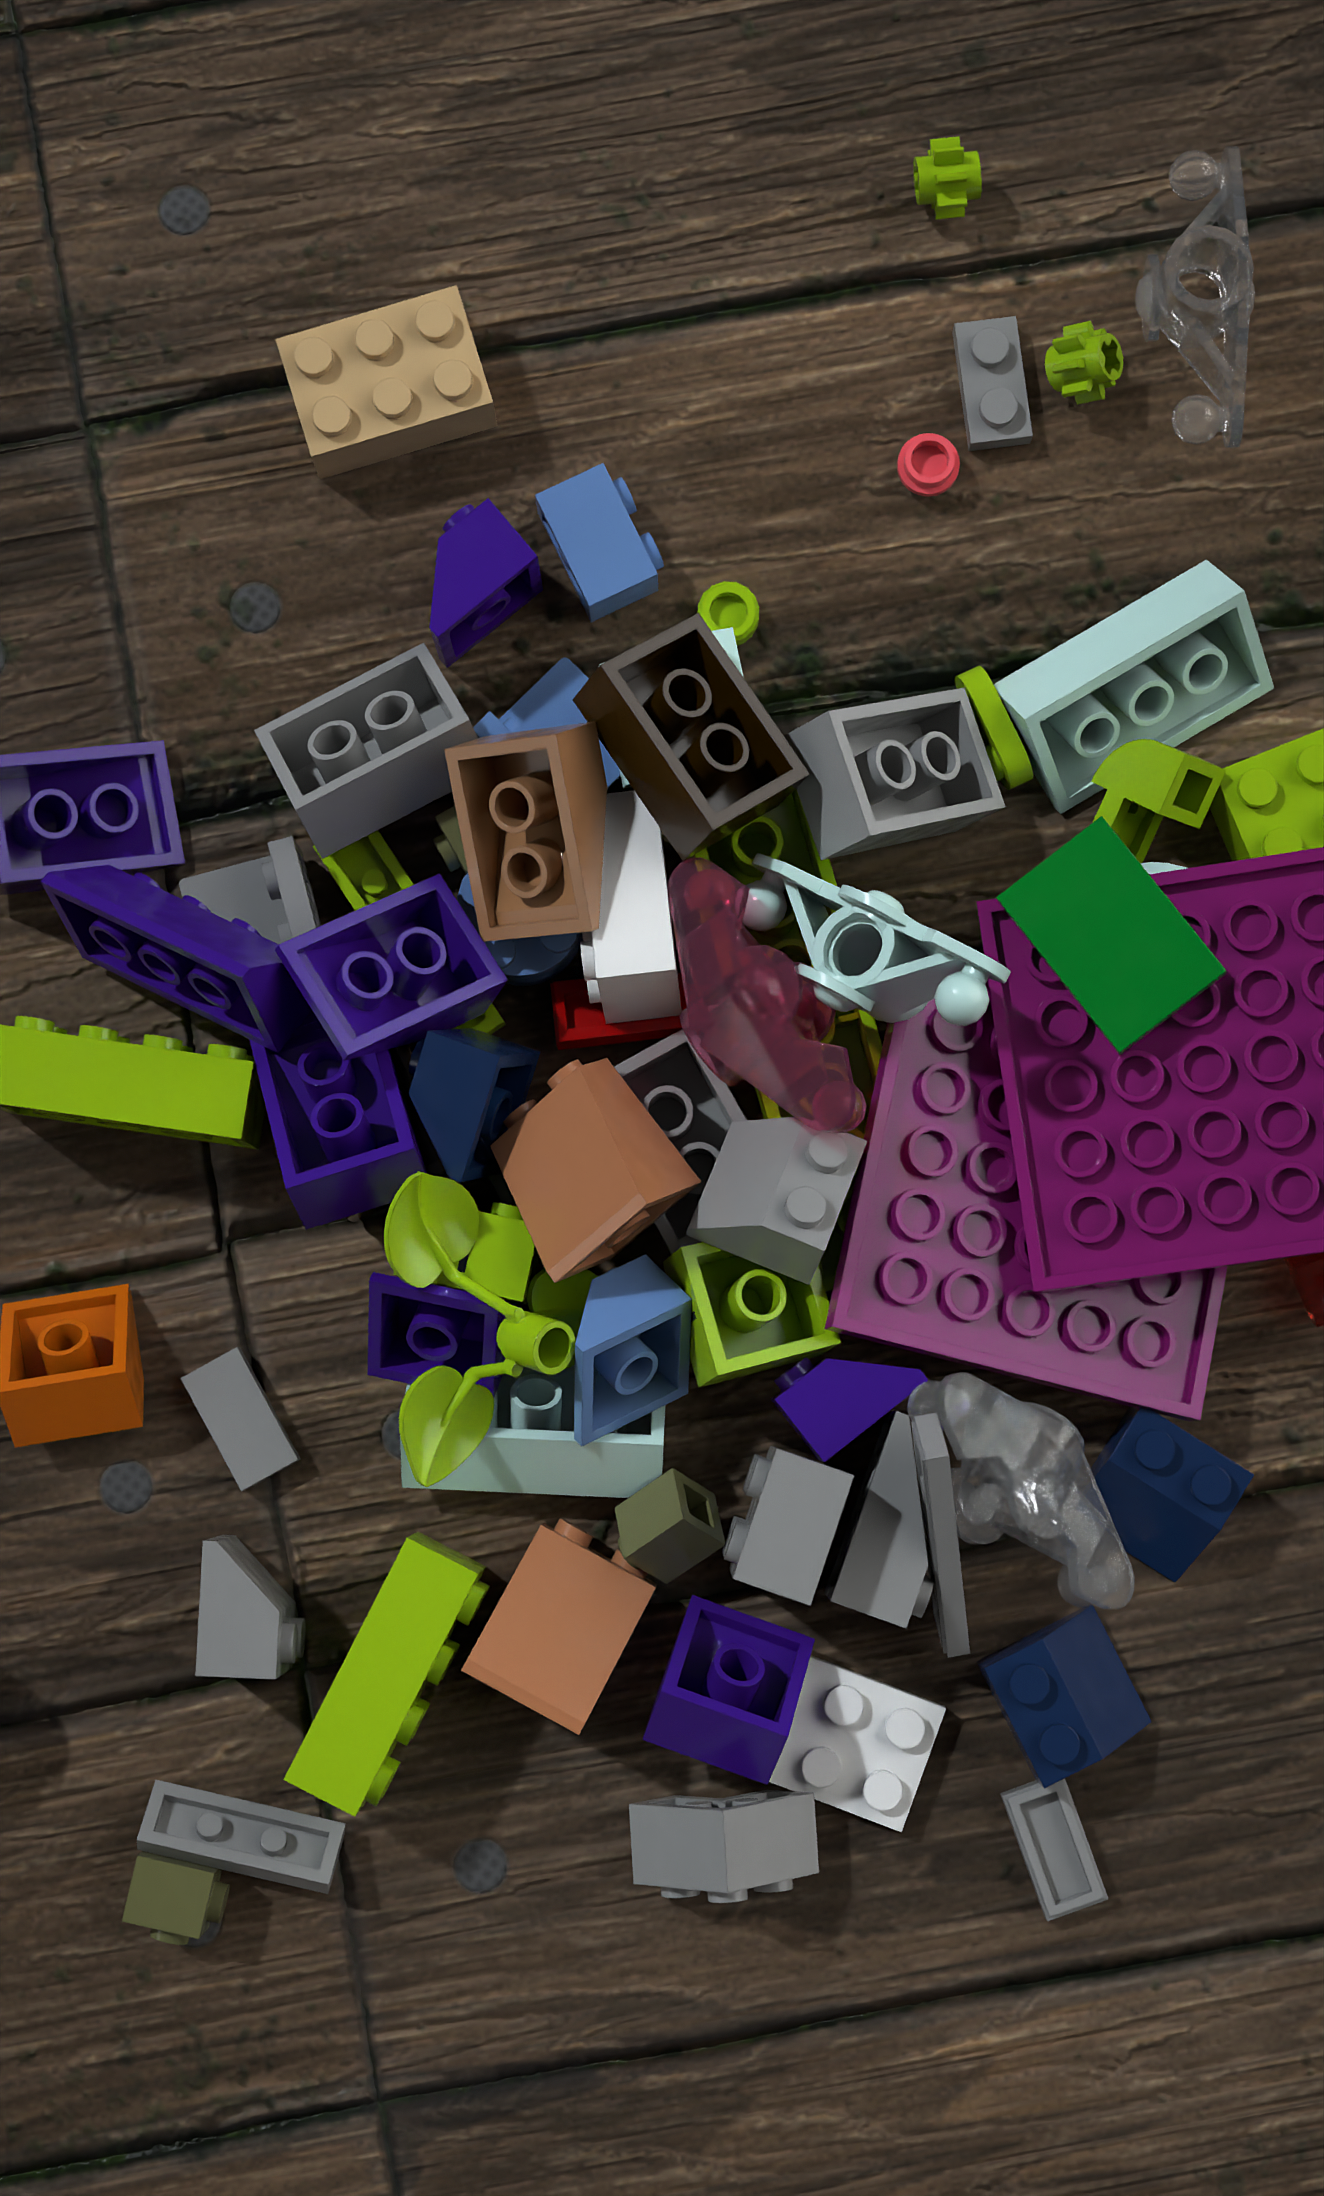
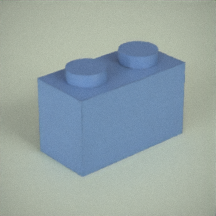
(599, 542)

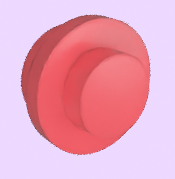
(928, 464)

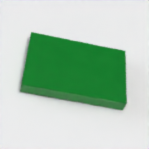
(1111, 935)

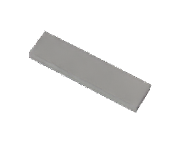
(940, 1534)

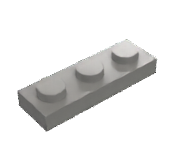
(241, 1836)

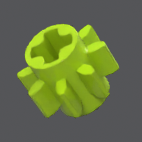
(947, 177)
(1084, 362)

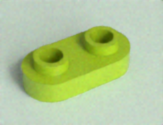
(996, 729)

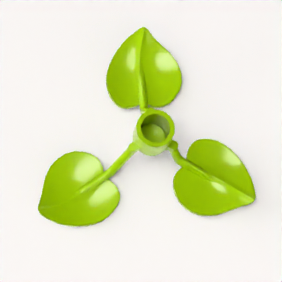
(442, 1412)

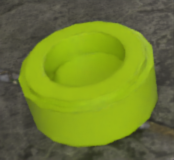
(730, 606)

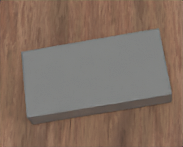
(240, 1418)
(1054, 1848)

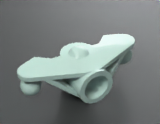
(871, 950)

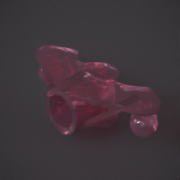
(752, 1009)

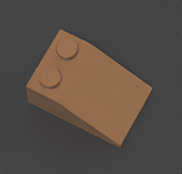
(532, 829)

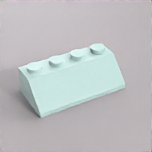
(1140, 674)
(535, 1448)

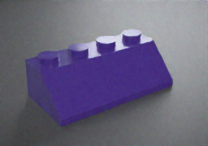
(179, 951)

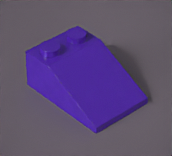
(86, 812)
(394, 970)
(336, 1125)

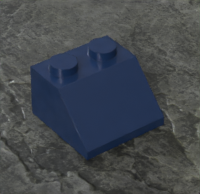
(465, 1091)
(1165, 1490)
(1065, 1695)

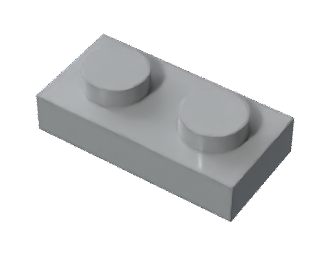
(992, 383)

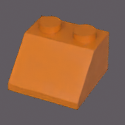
(70, 1366)

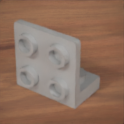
(264, 892)

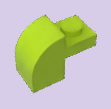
(1153, 782)

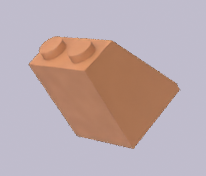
(588, 1168)
(560, 1625)

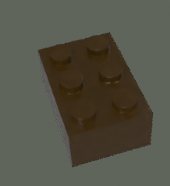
(690, 736)

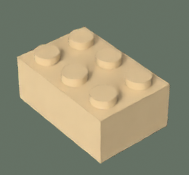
(387, 382)

